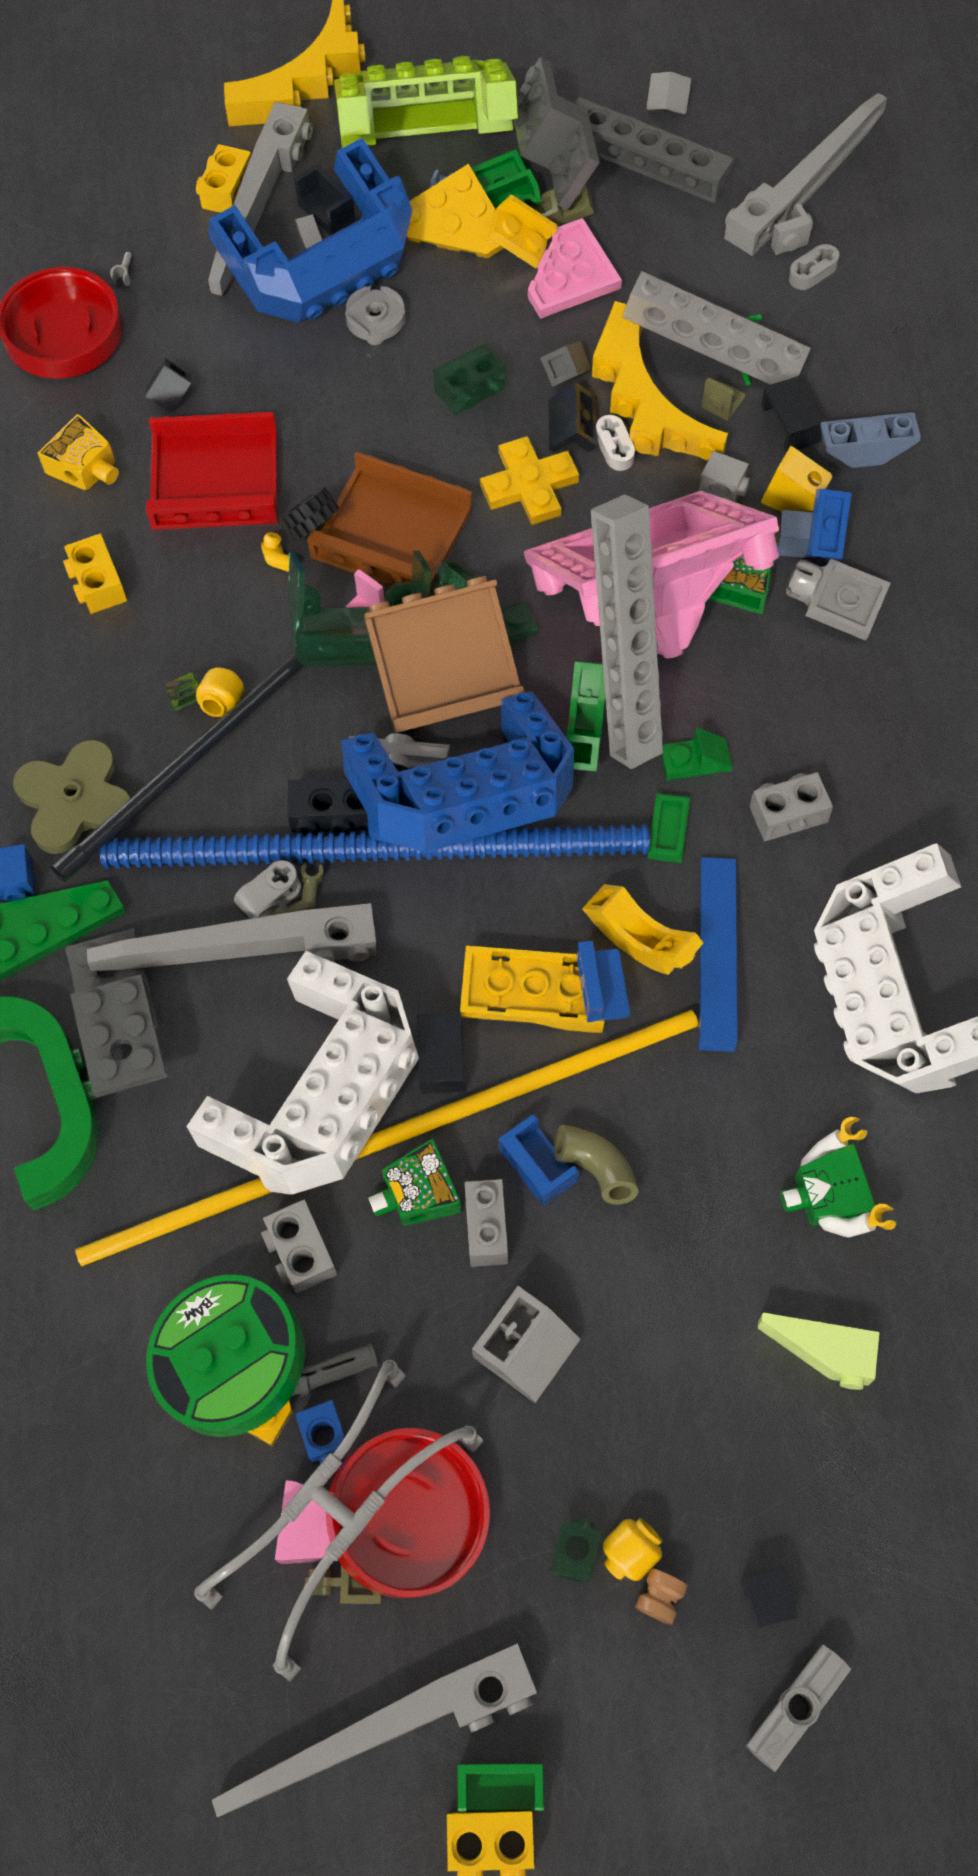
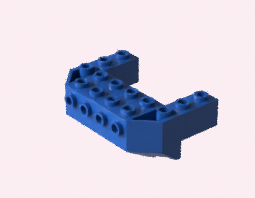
(336, 265)
(468, 792)

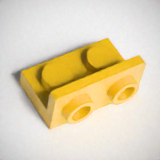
(521, 230)

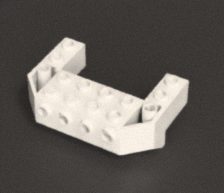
(870, 980)
(336, 1097)

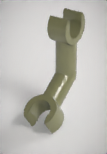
(309, 892)

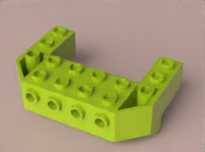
(480, 102)

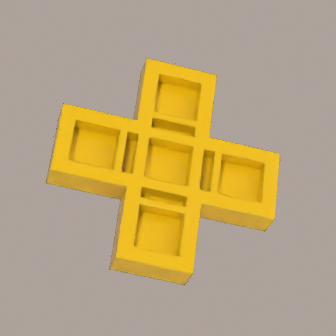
(529, 480)

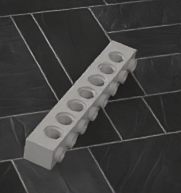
(628, 629)

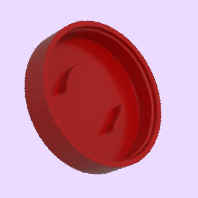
(60, 322)
(429, 1521)

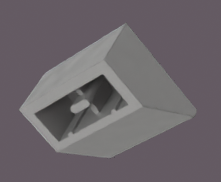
(525, 1344)

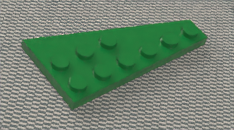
(50, 921)

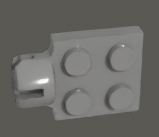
(838, 595)

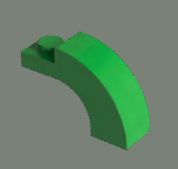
(586, 714)

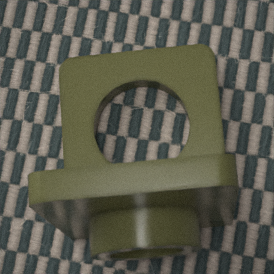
(719, 399)

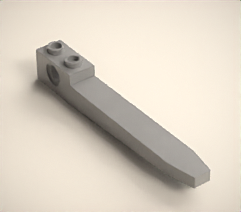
(276, 150)
(754, 219)
(245, 938)
(449, 1694)

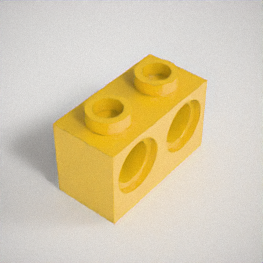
(222, 178)
(96, 573)
(489, 1828)

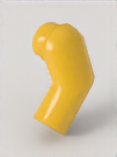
(273, 552)

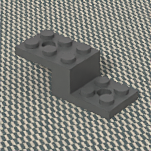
(555, 133)
(115, 1014)

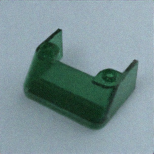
(340, 634)

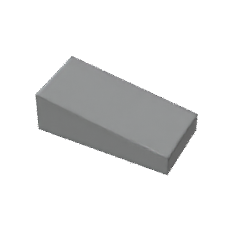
(308, 231)

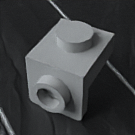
(792, 233)

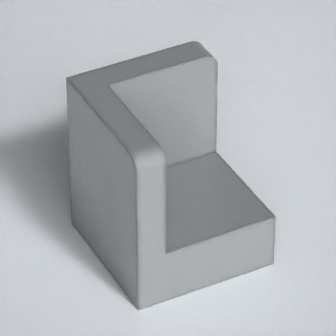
(668, 92)

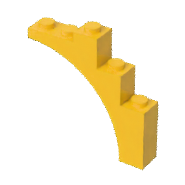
(304, 78)
(636, 396)

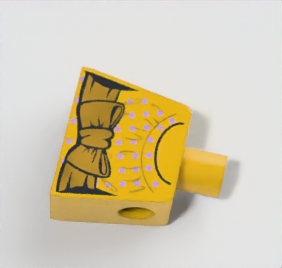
(79, 456)

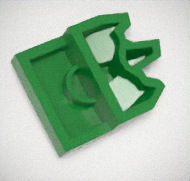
(506, 177)

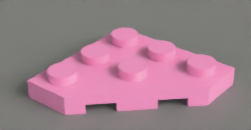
(571, 271)

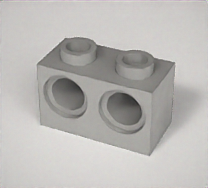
(793, 813)
(486, 1223)
(304, 1245)

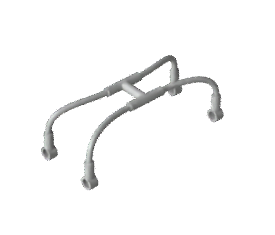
(352, 1522)

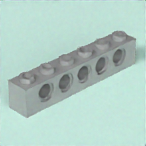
(714, 331)

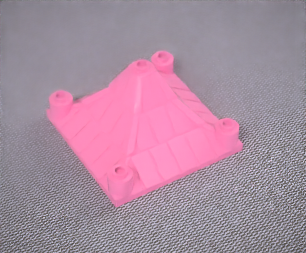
(691, 555)

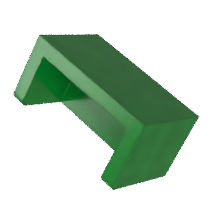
(500, 1787)

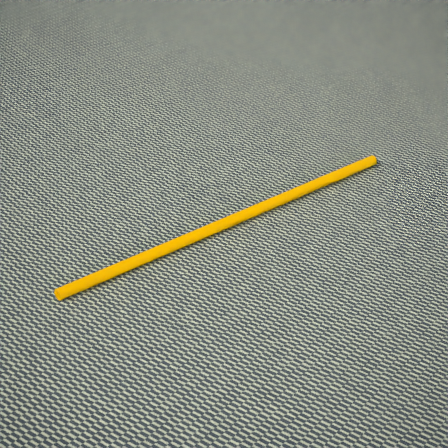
(397, 1133)

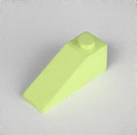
(831, 1349)

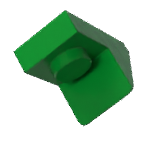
(697, 757)

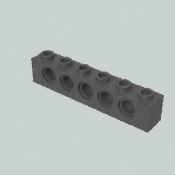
(658, 153)

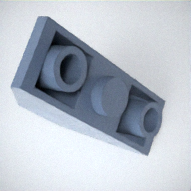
(870, 439)

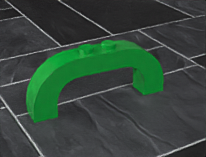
(73, 1153)

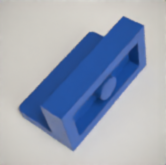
(829, 524)
(602, 983)

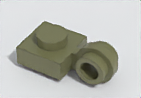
(350, 1590)

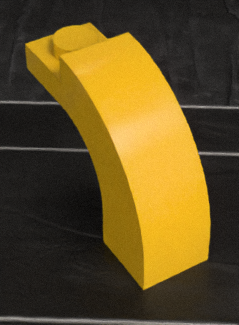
(639, 934)

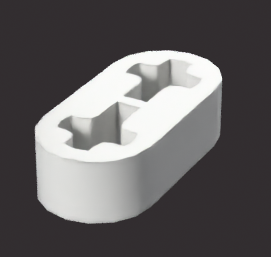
(620, 440)

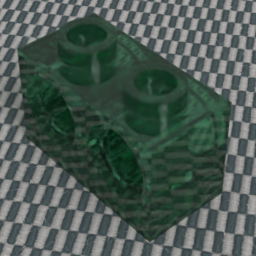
(469, 379)

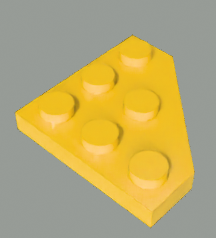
(454, 215)

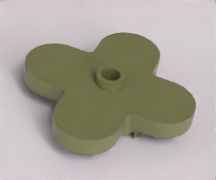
(69, 795)

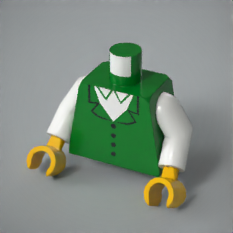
(835, 1187)

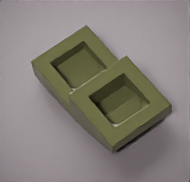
(580, 208)

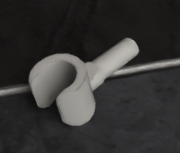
(122, 270)

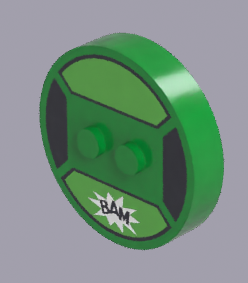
(225, 1355)

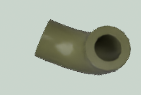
(600, 1159)

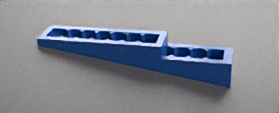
(717, 955)

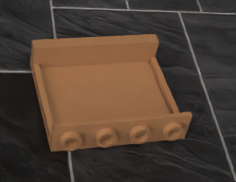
(442, 654)

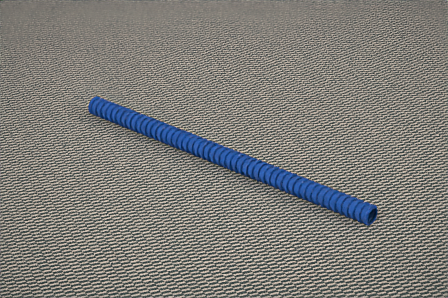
(363, 847)

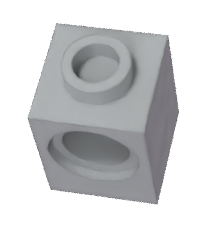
(725, 477)

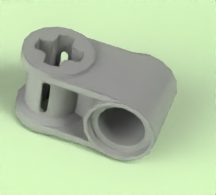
(268, 891)

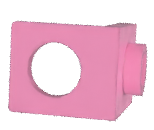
(368, 591)

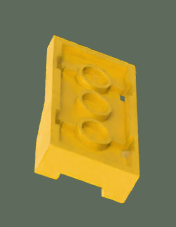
(528, 987)

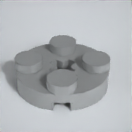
(375, 328)

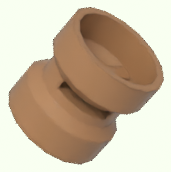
(662, 1594)

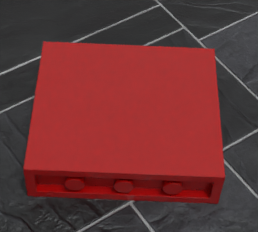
(213, 471)

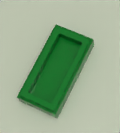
(668, 828)

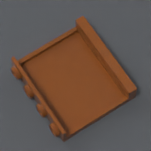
(387, 517)

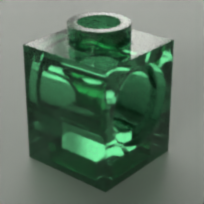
(571, 1569)

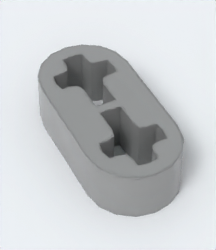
(810, 264)

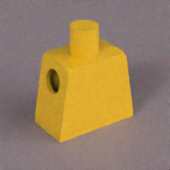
(795, 483)

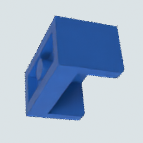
(535, 1161)

